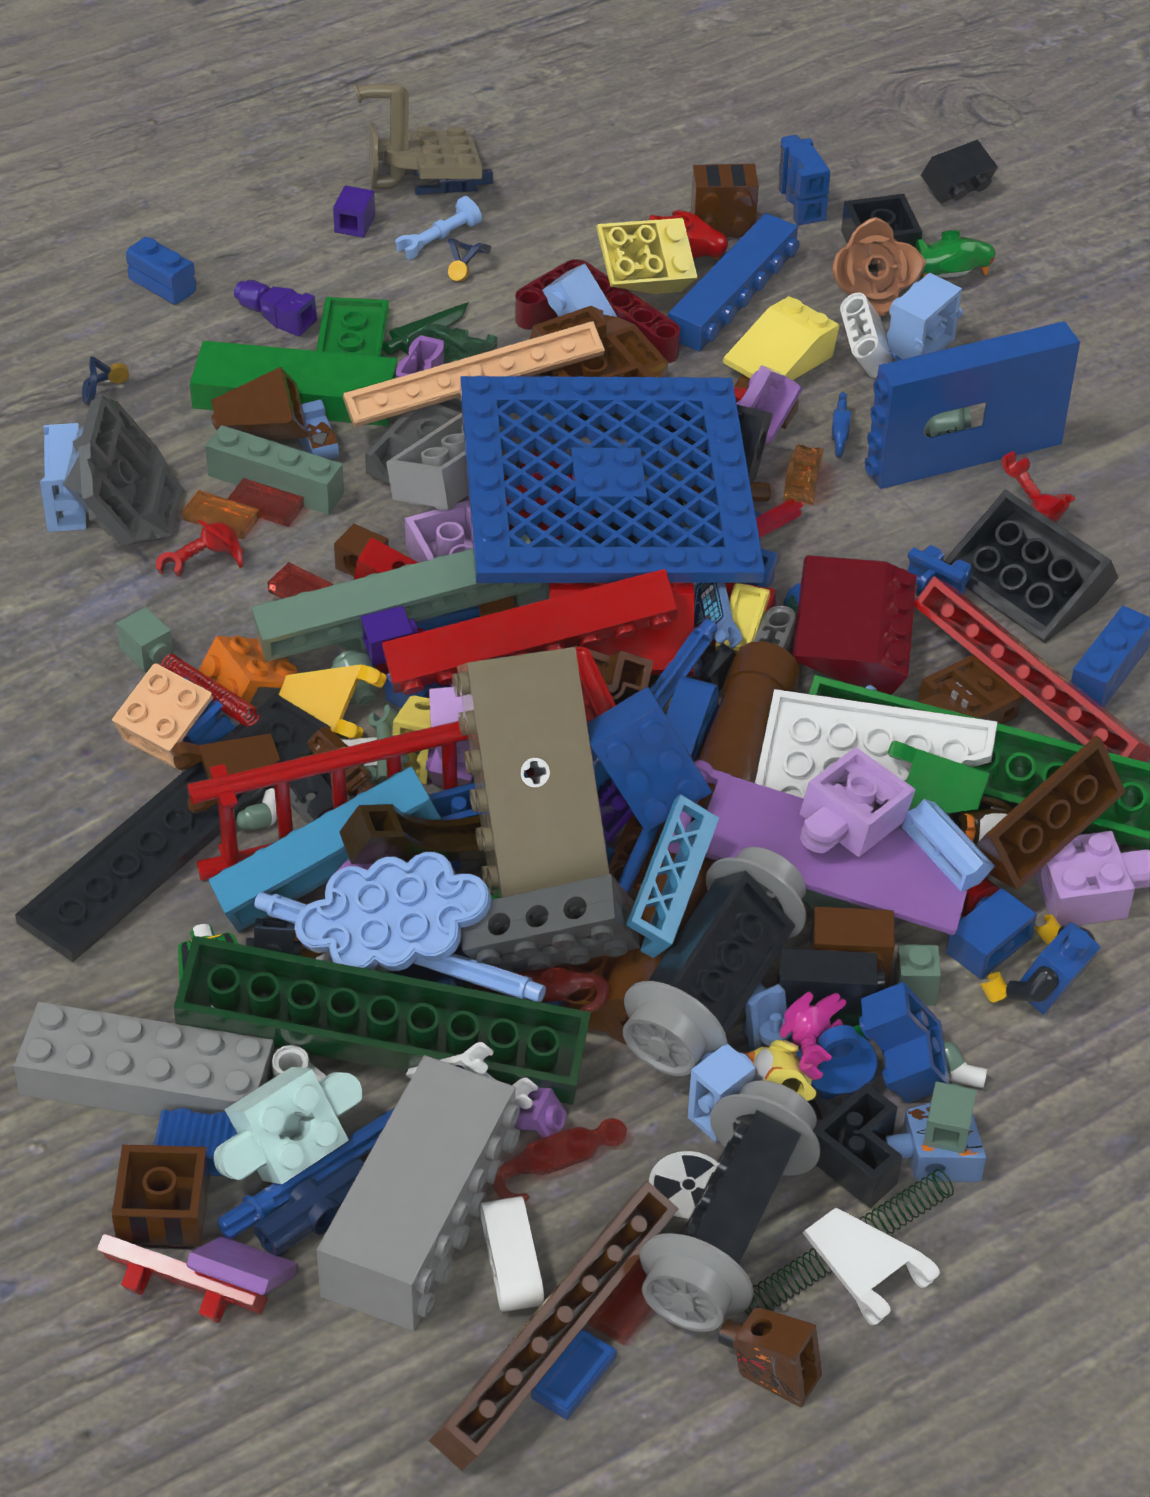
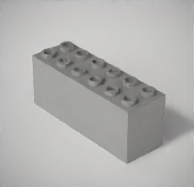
(418, 1193)

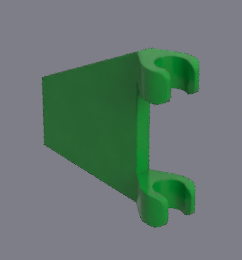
(941, 780)

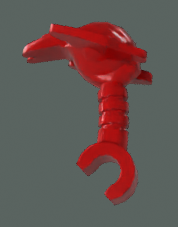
(1047, 504)
(215, 537)

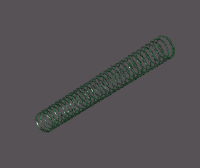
(940, 1191)

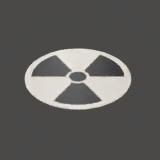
(683, 1178)

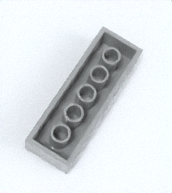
(435, 466)
(137, 1062)

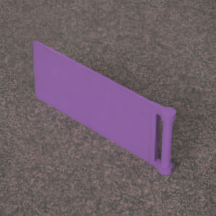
(886, 877)

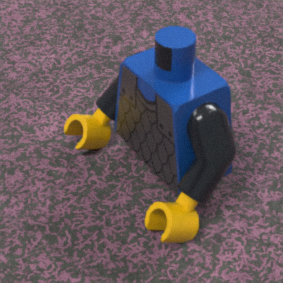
(1054, 970)

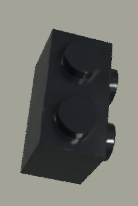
(959, 171)

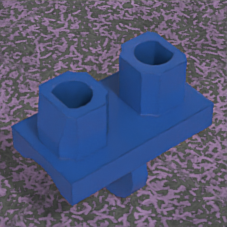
(931, 564)

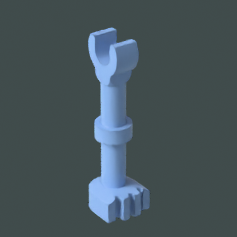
(467, 213)

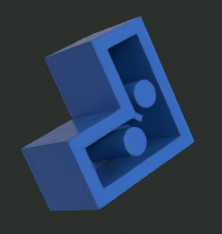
(908, 1039)

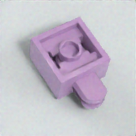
(853, 805)
(1092, 880)

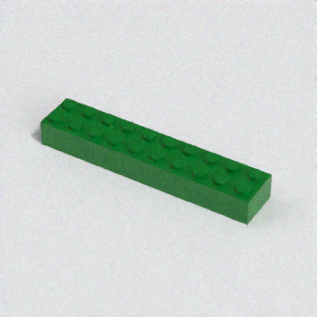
(1028, 759)

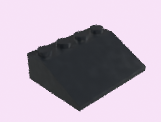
(1032, 567)

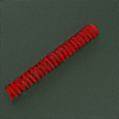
(217, 691)

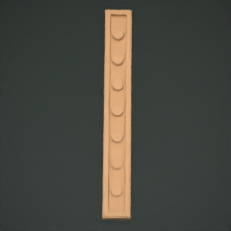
(443, 381)

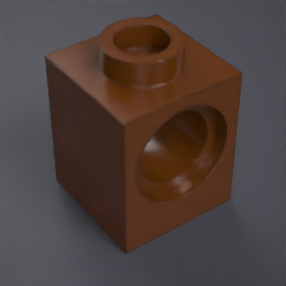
(351, 545)

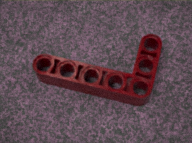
(661, 331)

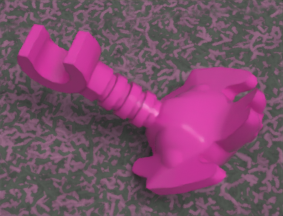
(807, 1024)

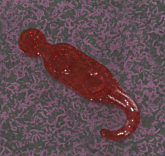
(561, 983)
(558, 1152)

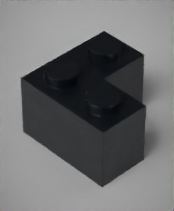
(854, 1145)

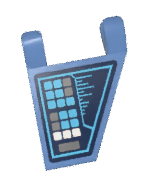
(713, 604)

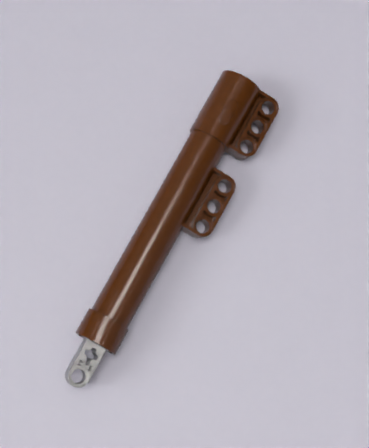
(730, 747)

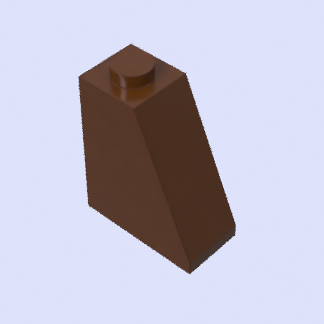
(263, 408)

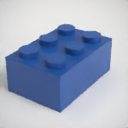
(645, 758)

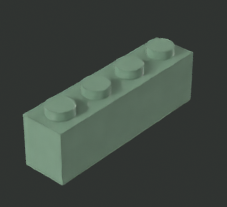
(240, 455)

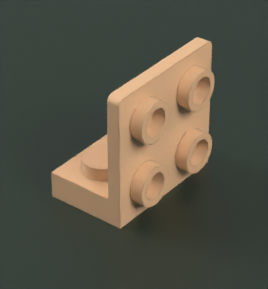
(160, 712)

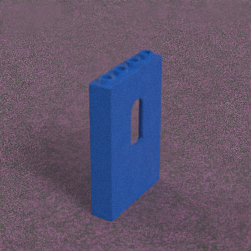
(1018, 375)

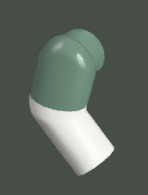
(259, 815)
(958, 1069)

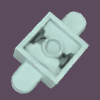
(278, 1111)

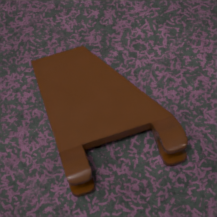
(236, 754)

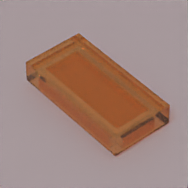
(218, 509)

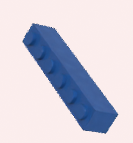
(734, 280)

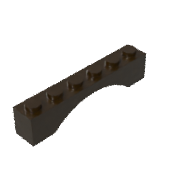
(388, 832)

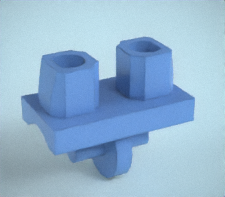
(765, 1016)

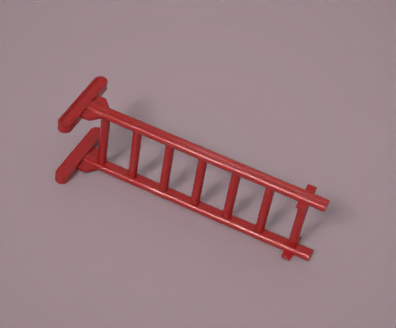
(224, 786)

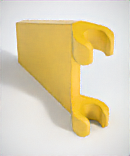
(328, 694)

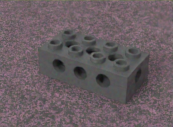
(554, 926)

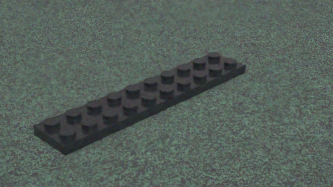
(150, 845)

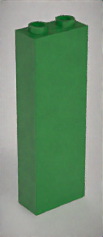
(317, 373)

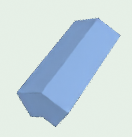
(947, 845)

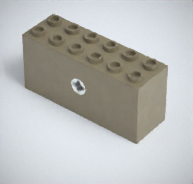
(519, 718)

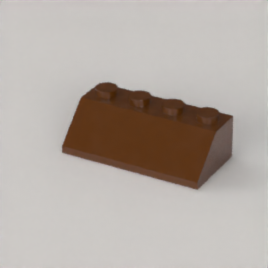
(1052, 815)

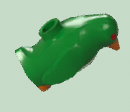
(955, 255)

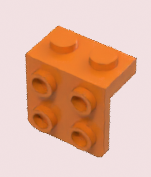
(241, 667)

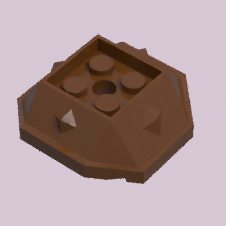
(625, 354)

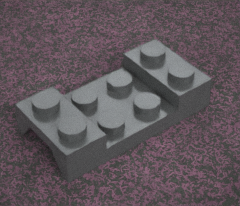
(407, 431)

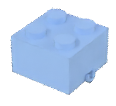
(924, 317)

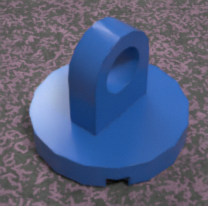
(851, 1062)

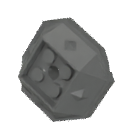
(122, 476)

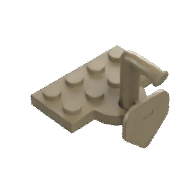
(431, 152)

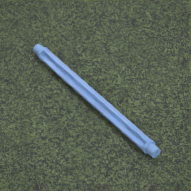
(454, 965)

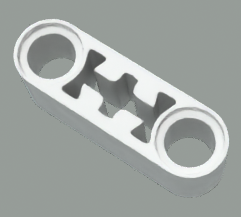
(865, 333)
(512, 1254)

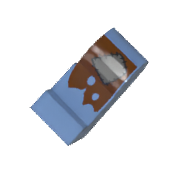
(321, 437)

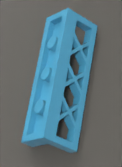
(681, 875)

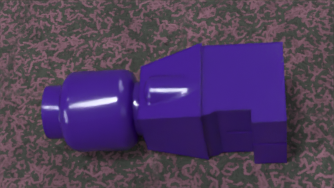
(279, 305)

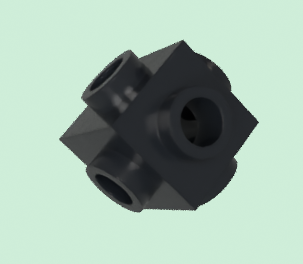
(275, 936)

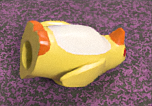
(781, 1065)

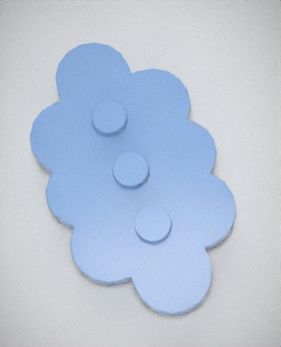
(393, 912)

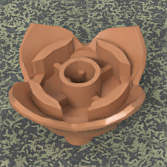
(897, 265)

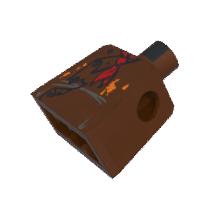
(776, 1353)

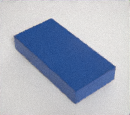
(574, 1374)

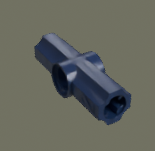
(308, 1209)

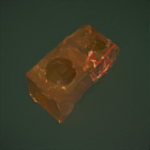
(803, 474)

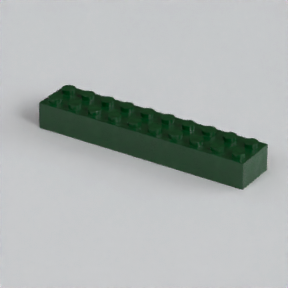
(377, 1015)

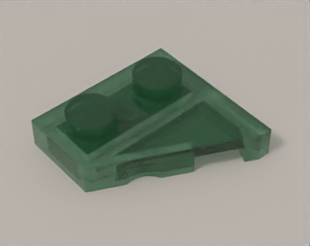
(456, 341)

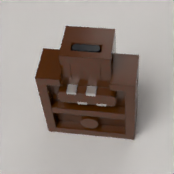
(971, 690)

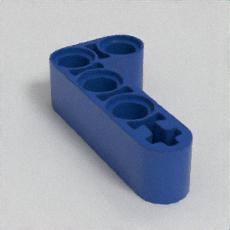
(693, 711)

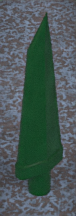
(400, 334)

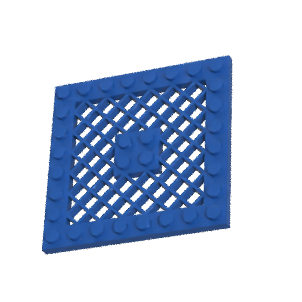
(607, 480)

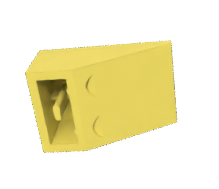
(647, 255)

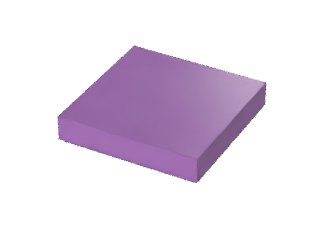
(241, 1265)

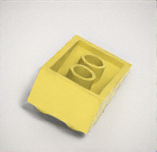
(785, 339)

